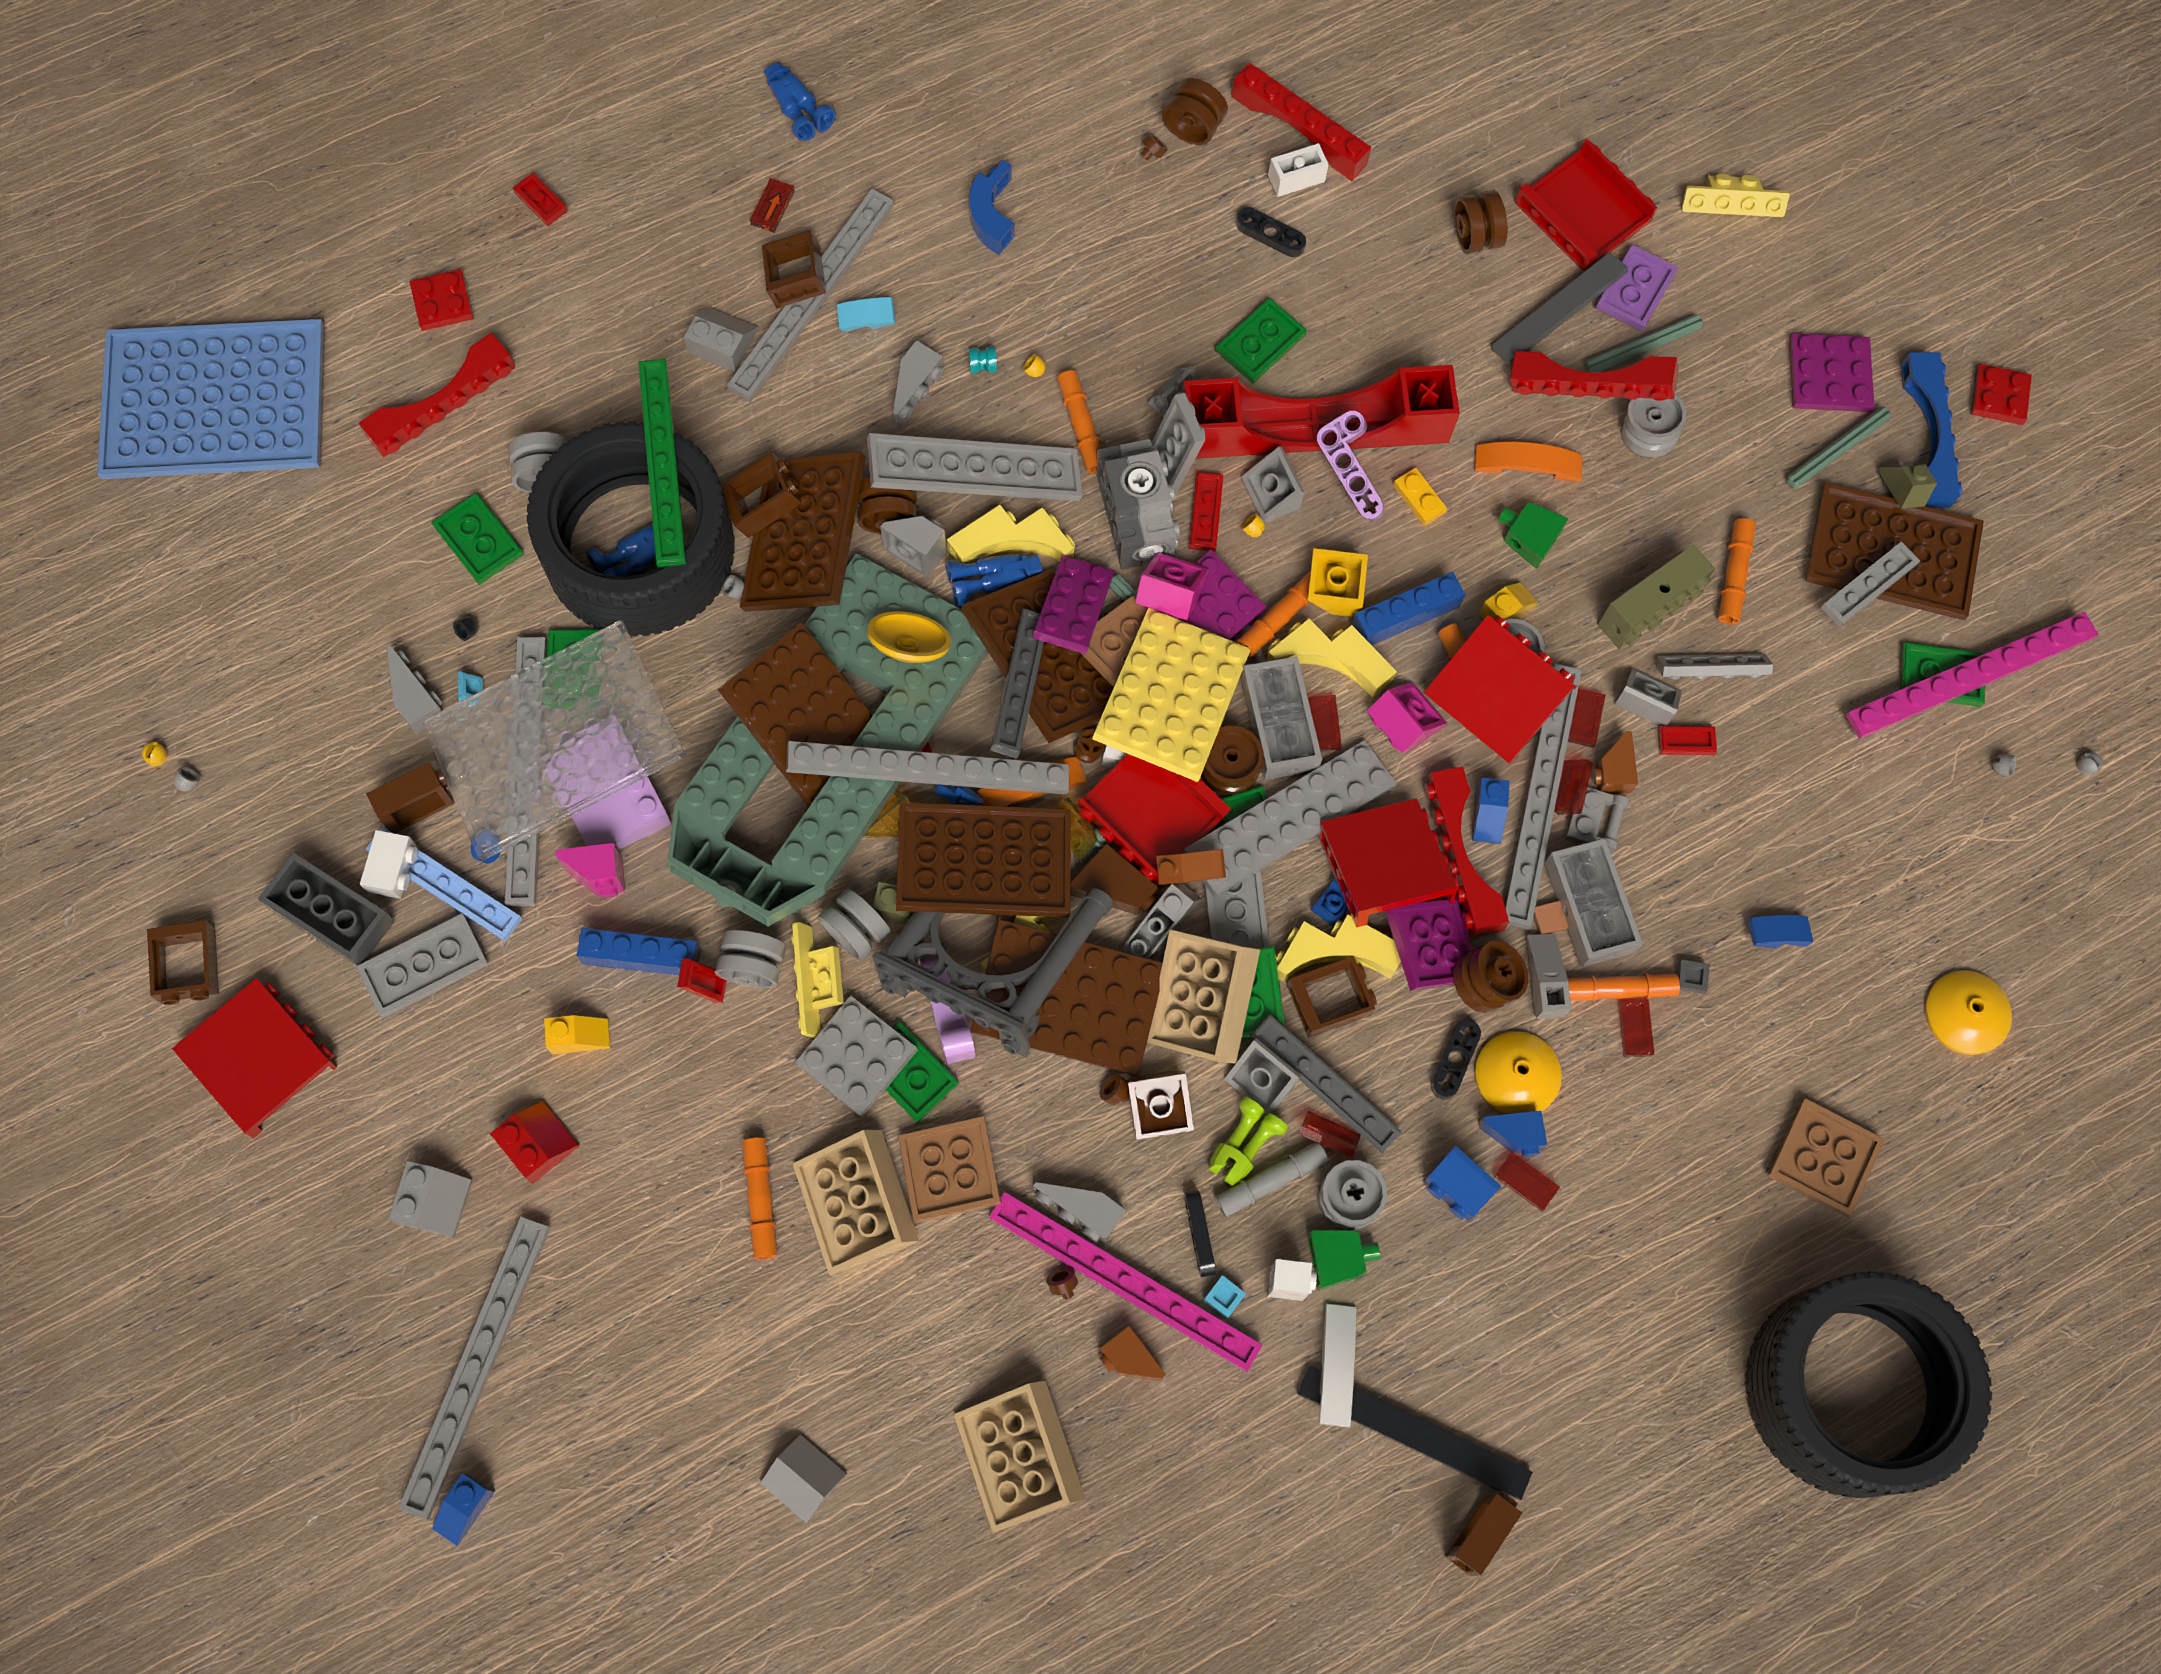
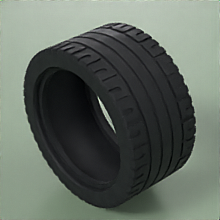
(645, 602)
(1951, 1368)

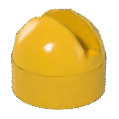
(1034, 366)
(1253, 526)
(158, 754)

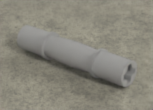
(1271, 1179)

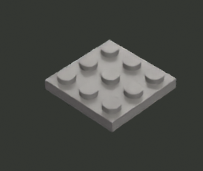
(856, 1056)

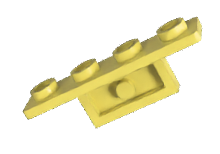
(1735, 196)
(817, 978)

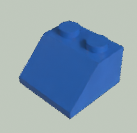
(1461, 1184)

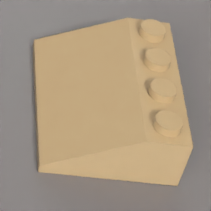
(1203, 996)
(855, 1201)
(1019, 1456)

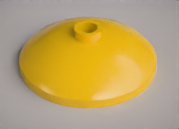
(908, 637)
(1957, 1023)
(1502, 1083)

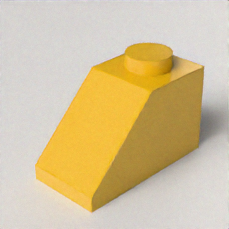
(1509, 602)
(576, 1034)

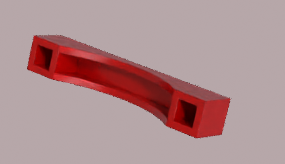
(1266, 95)
(1650, 378)
(395, 426)
(1481, 904)

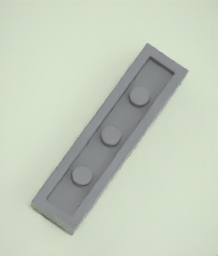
(1870, 584)
(1714, 665)

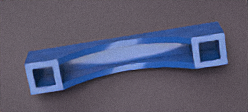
(1925, 383)

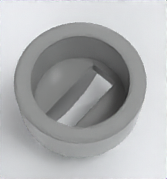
(733, 587)
(2089, 763)
(2006, 764)
(186, 779)

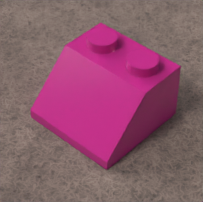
(1171, 586)
(1406, 717)
(595, 867)

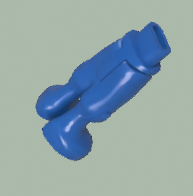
(792, 97)
(637, 548)
(997, 574)

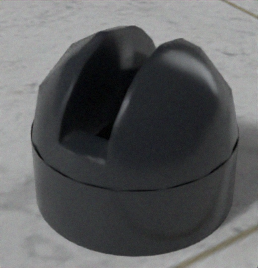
(465, 628)

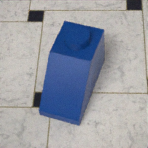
(1490, 810)
(1517, 1131)
(461, 1508)

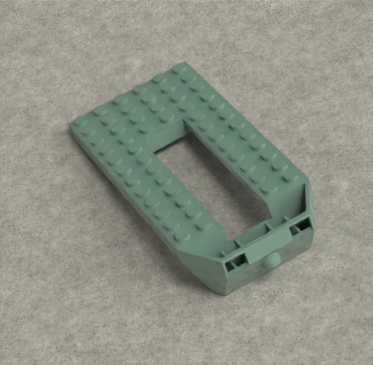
(845, 806)

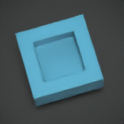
(1224, 1296)

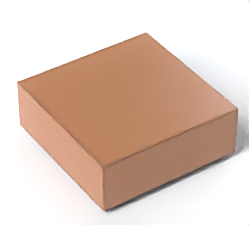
(1550, 918)

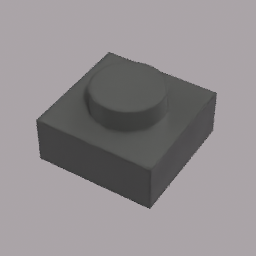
(1693, 976)

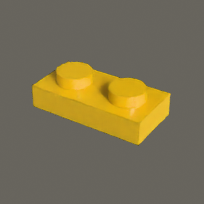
(1420, 496)

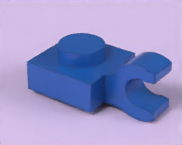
(959, 796)

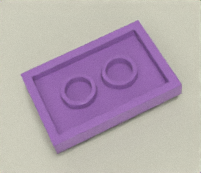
(1640, 290)

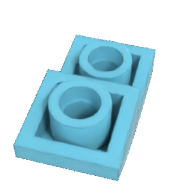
(866, 313)

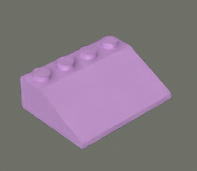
(623, 816)

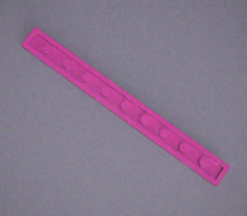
(1971, 675)
(1126, 1282)

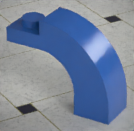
(988, 224)

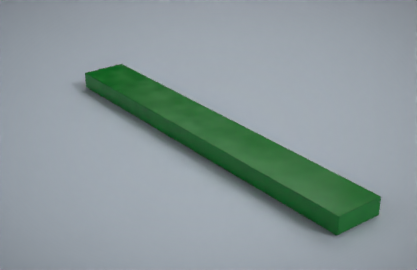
(662, 463)

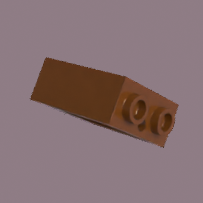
(798, 286)
(750, 480)
(411, 798)
(180, 934)
(1304, 1006)
(1484, 1534)

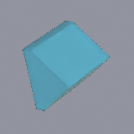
(468, 685)

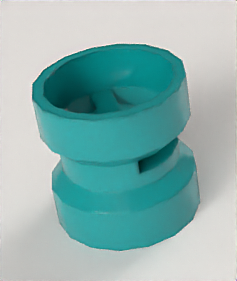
(983, 360)

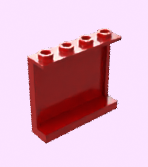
(1586, 206)
(1500, 688)
(1150, 811)
(1386, 859)
(253, 1055)

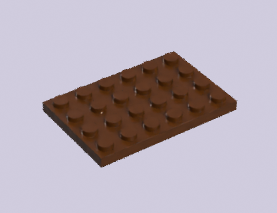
(1861, 527)
(806, 551)
(1067, 686)
(796, 697)
(984, 860)
(1094, 1011)

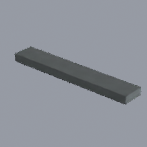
(1560, 307)
(1018, 687)
(1328, 1084)

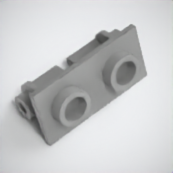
(1162, 399)

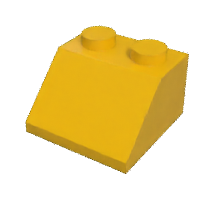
(1338, 581)

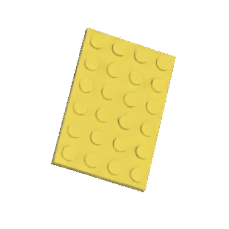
(1172, 694)

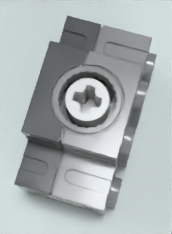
(1137, 502)

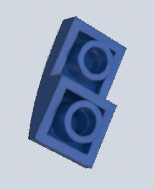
(1331, 904)
(1780, 930)

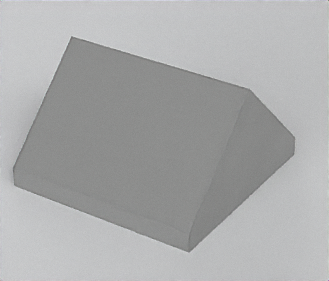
(1274, 486)
(1649, 698)
(1263, 1076)
(802, 1478)

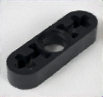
(1268, 222)
(1471, 1044)
(1199, 1233)

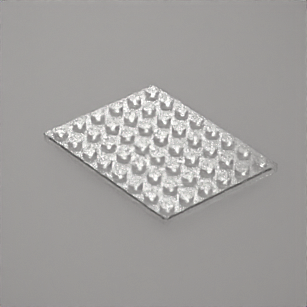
(552, 740)

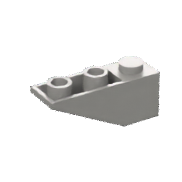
(916, 374)
(408, 692)
(1165, 916)
(1548, 977)
(1087, 1208)

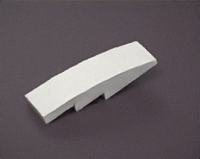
(1337, 1365)

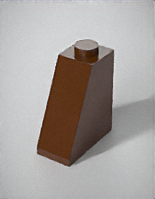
(1118, 879)

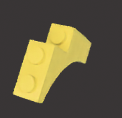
(1000, 533)
(1344, 652)
(1313, 946)

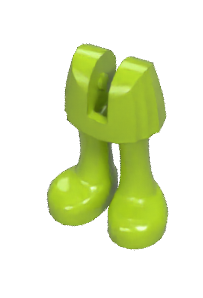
(1250, 1115)

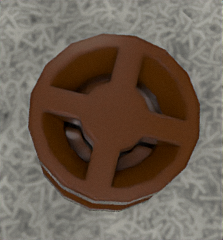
(1093, 752)

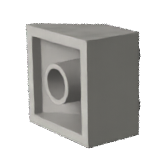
(719, 338)
(915, 542)
(430, 1199)

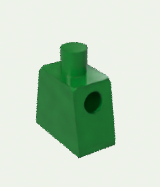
(1532, 531)
(1339, 1256)

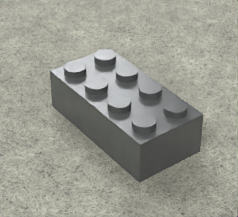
(326, 910)

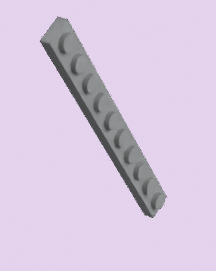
(796, 316)
(926, 768)
(1539, 810)
(523, 856)
(474, 1369)

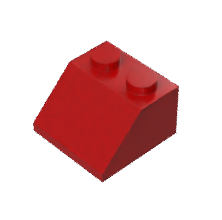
(534, 1141)

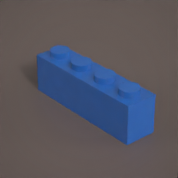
(1409, 609)
(635, 951)

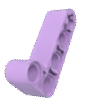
(1355, 470)
(952, 1028)

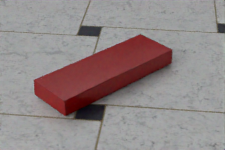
(1206, 511)

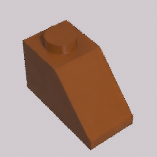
(1617, 768)
(1191, 866)
(1129, 1357)

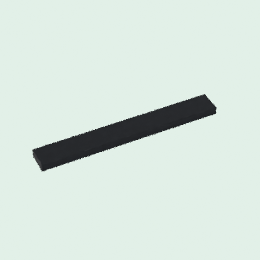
(1428, 1439)

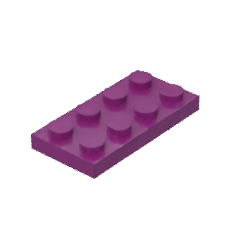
(1073, 604)

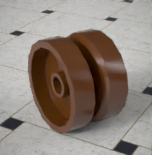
(1194, 111)
(1480, 221)
(883, 505)
(1233, 761)
(1490, 976)

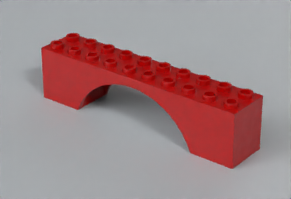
(1400, 410)

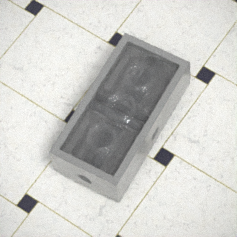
(1281, 717)
(1593, 902)

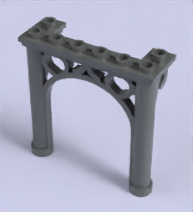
(1013, 1018)

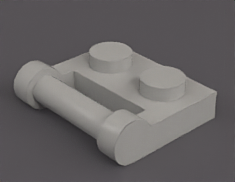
(1585, 826)

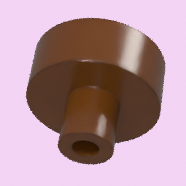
(1154, 146)
(1114, 1090)
(1062, 1282)

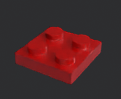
(441, 300)
(2001, 394)

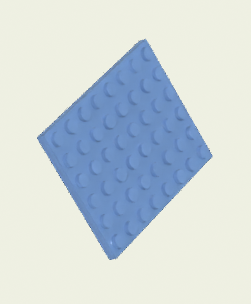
(211, 399)

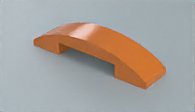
(1529, 458)
(1009, 798)

